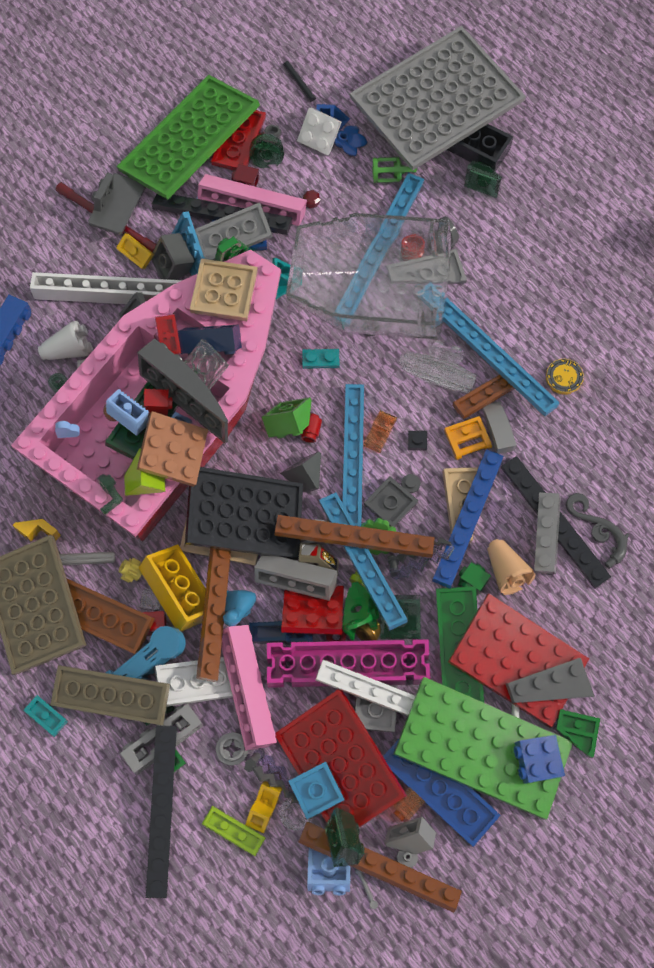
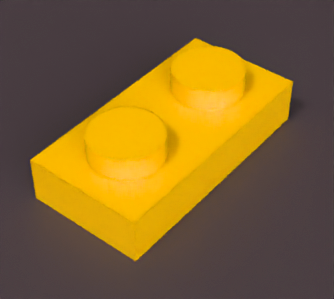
(135, 251)

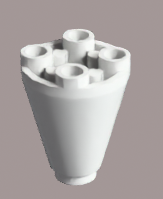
(66, 343)

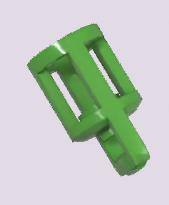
(398, 169)

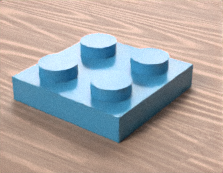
(316, 790)

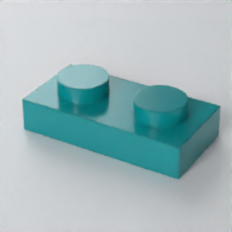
(320, 358)
(45, 715)

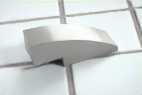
(499, 428)

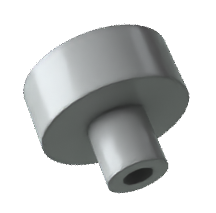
(411, 862)

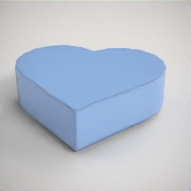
(66, 430)

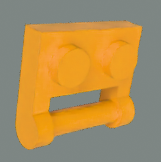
(465, 432)

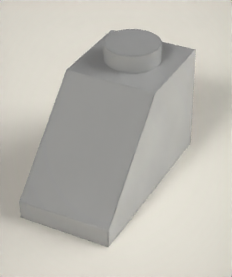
(411, 836)

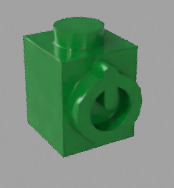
(474, 576)

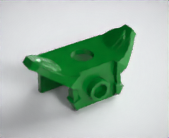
(359, 596)

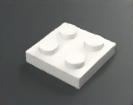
(319, 131)

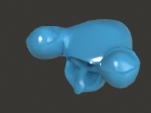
(238, 606)

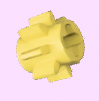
(130, 570)

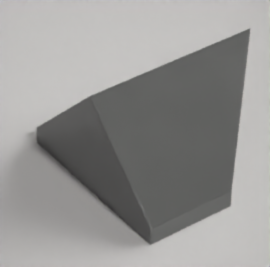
(306, 472)

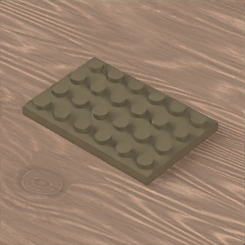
(36, 607)

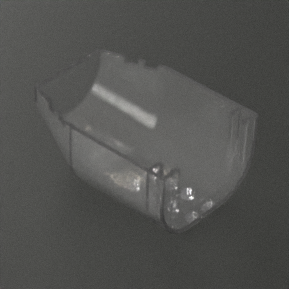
(373, 274)

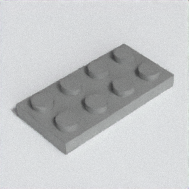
(246, 225)

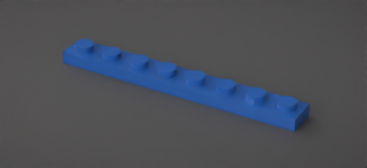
(468, 518)

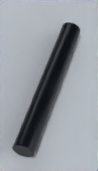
(299, 81)

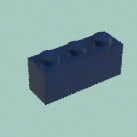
(221, 338)

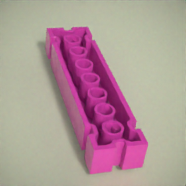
(374, 659)

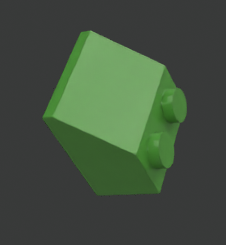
(288, 418)

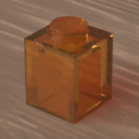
(408, 806)

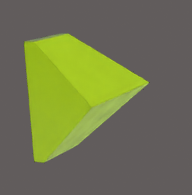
(140, 482)

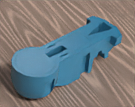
(164, 645)

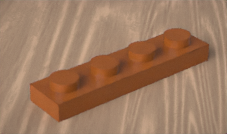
(482, 396)

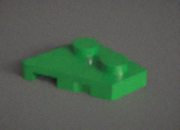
(579, 729)

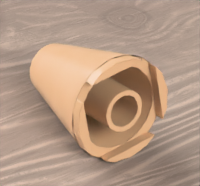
(508, 567)

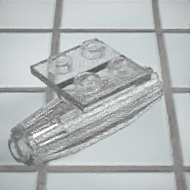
(439, 367)

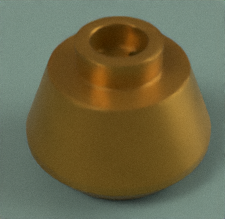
(365, 633)

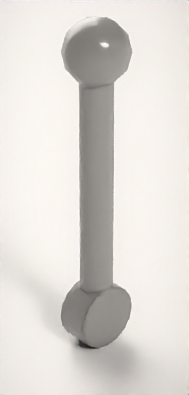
(373, 904)

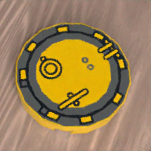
(564, 376)

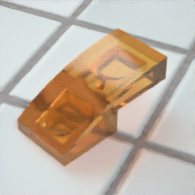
(380, 431)

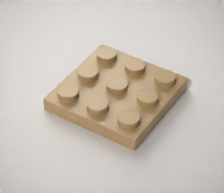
(223, 289)

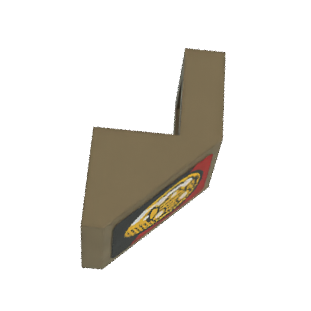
(318, 554)

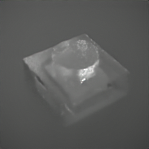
(149, 601)

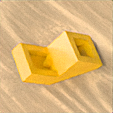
(31, 528)
(263, 807)

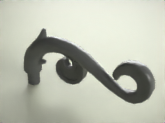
(601, 523)

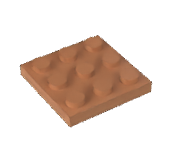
(172, 449)

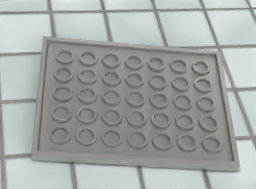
(437, 97)

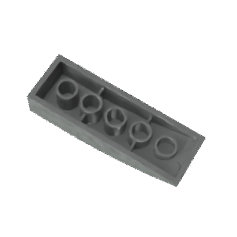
(185, 387)

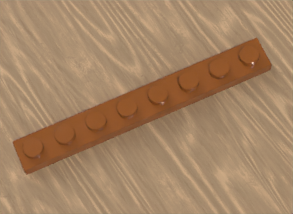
(354, 536)
(213, 615)
(389, 871)

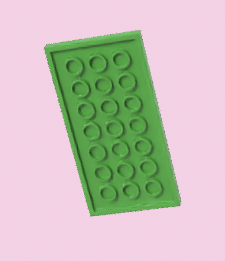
(188, 136)
(475, 746)

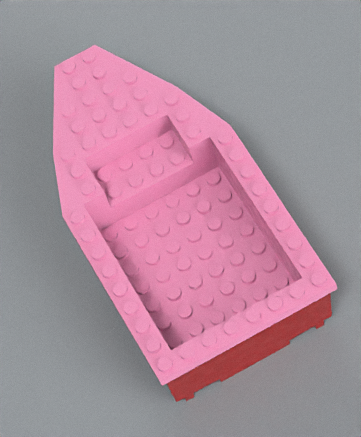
(115, 366)

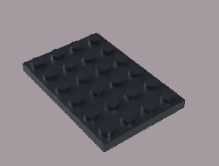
(242, 513)

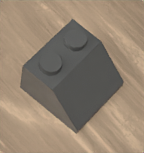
(172, 257)

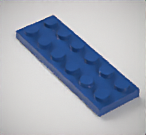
(450, 800)

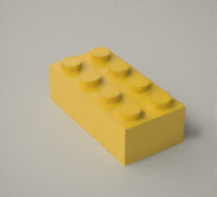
(175, 586)

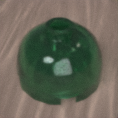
(265, 147)

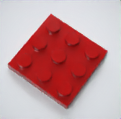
(312, 614)

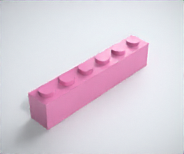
(243, 195)
(247, 688)

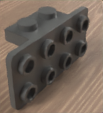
(115, 202)

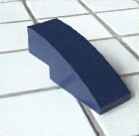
(271, 633)

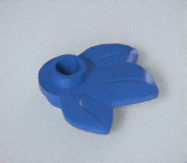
(351, 140)

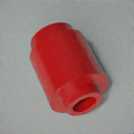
(312, 431)

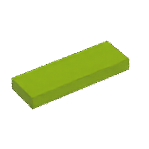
(233, 831)

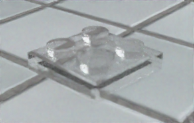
(206, 363)

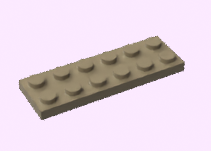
(110, 695)

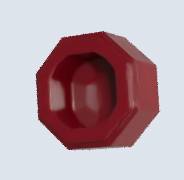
(312, 198)

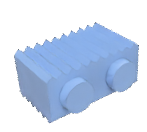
(127, 412)

